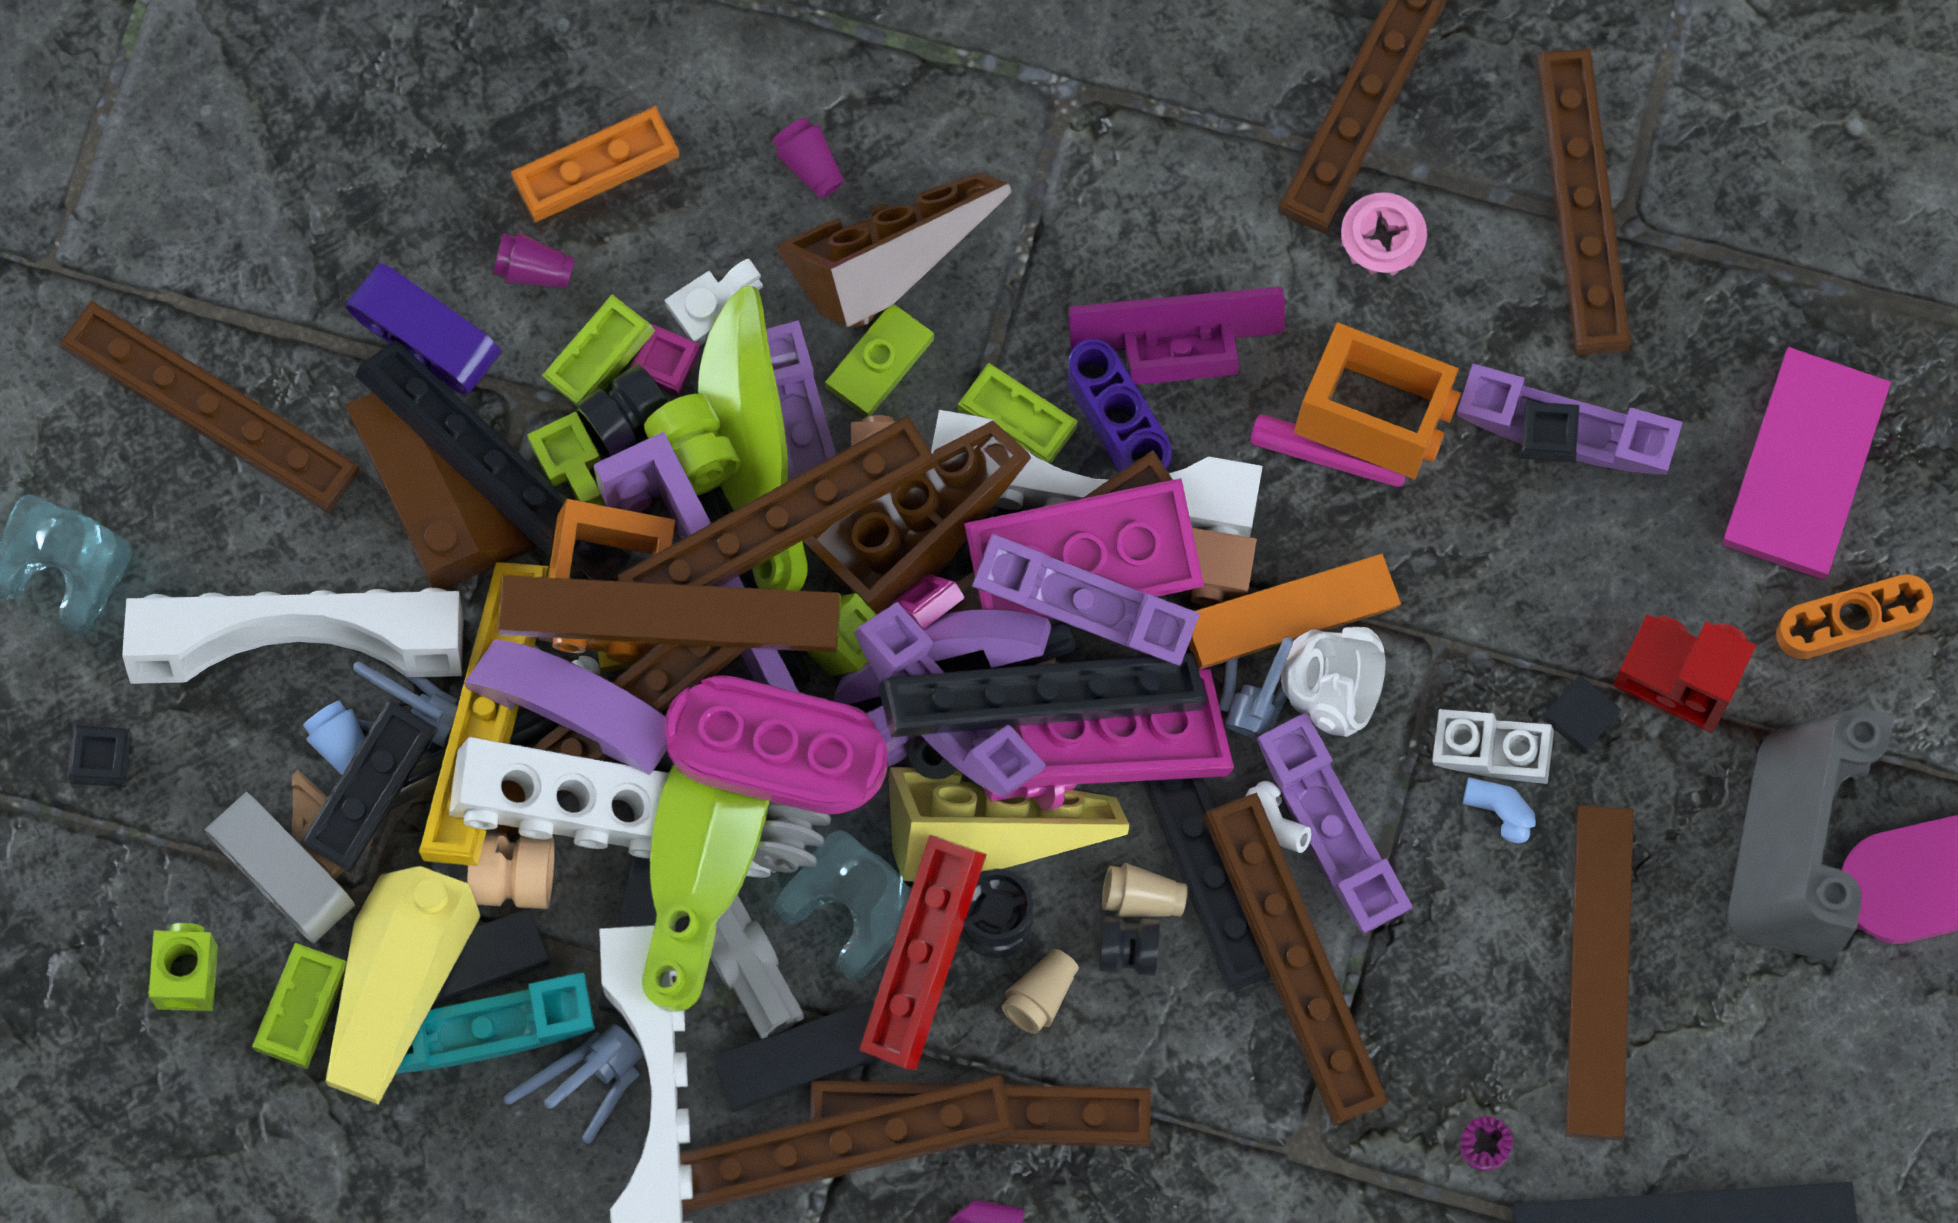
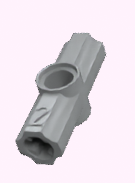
(750, 968)

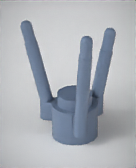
(436, 708)
(1255, 708)
(606, 1056)

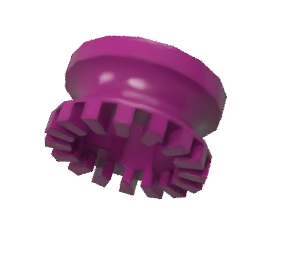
(1487, 1127)

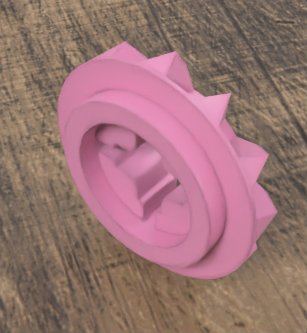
(1397, 216)

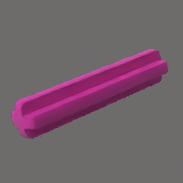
(1279, 437)

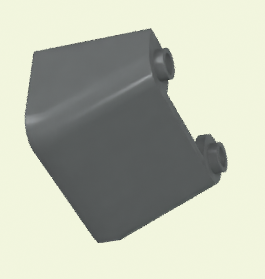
(1779, 886)

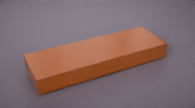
(595, 164)

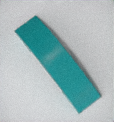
(501, 1025)

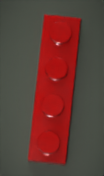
(922, 952)

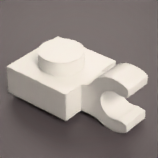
(701, 300)

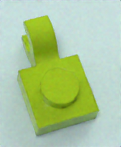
(567, 456)

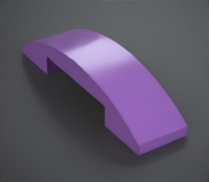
(803, 415)
(1604, 438)
(1085, 600)
(1001, 633)
(573, 698)
(987, 756)
(1338, 837)

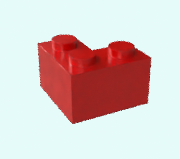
(1685, 672)

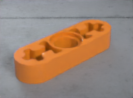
(1896, 618)

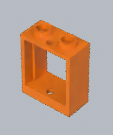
(1362, 433)
(610, 528)

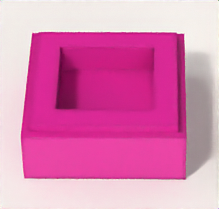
(668, 359)
(929, 599)

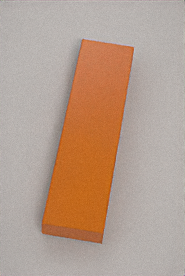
(1291, 610)

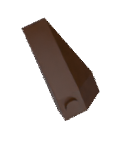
(875, 262)
(442, 514)
(921, 523)

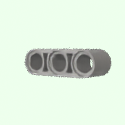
(279, 867)

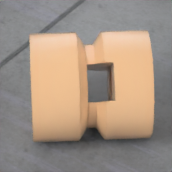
(513, 871)

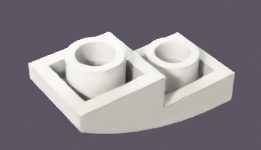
(1492, 747)

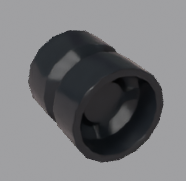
(619, 417)
(998, 914)

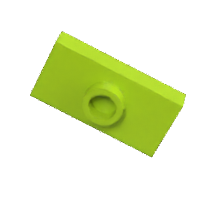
(599, 351)
(879, 360)
(1019, 412)
(300, 1006)

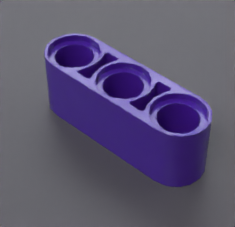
(425, 327)
(1114, 391)

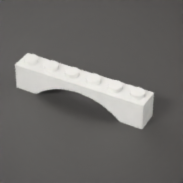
(1217, 490)
(183, 636)
(659, 1179)

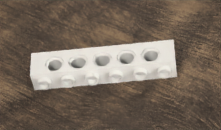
(541, 773)

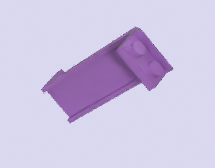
(653, 470)

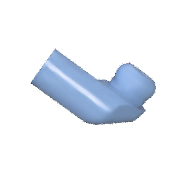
(1506, 803)

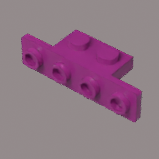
(1181, 334)

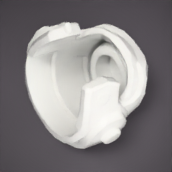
(1335, 678)

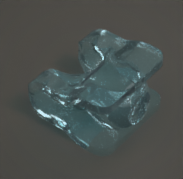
(59, 537)
(863, 883)

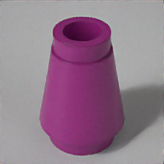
(809, 157)
(531, 262)

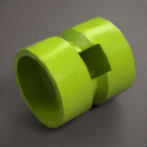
(692, 433)

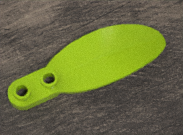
(744, 394)
(697, 866)

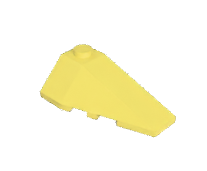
(1004, 829)
(394, 971)

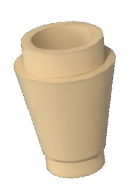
(1141, 893)
(1039, 993)

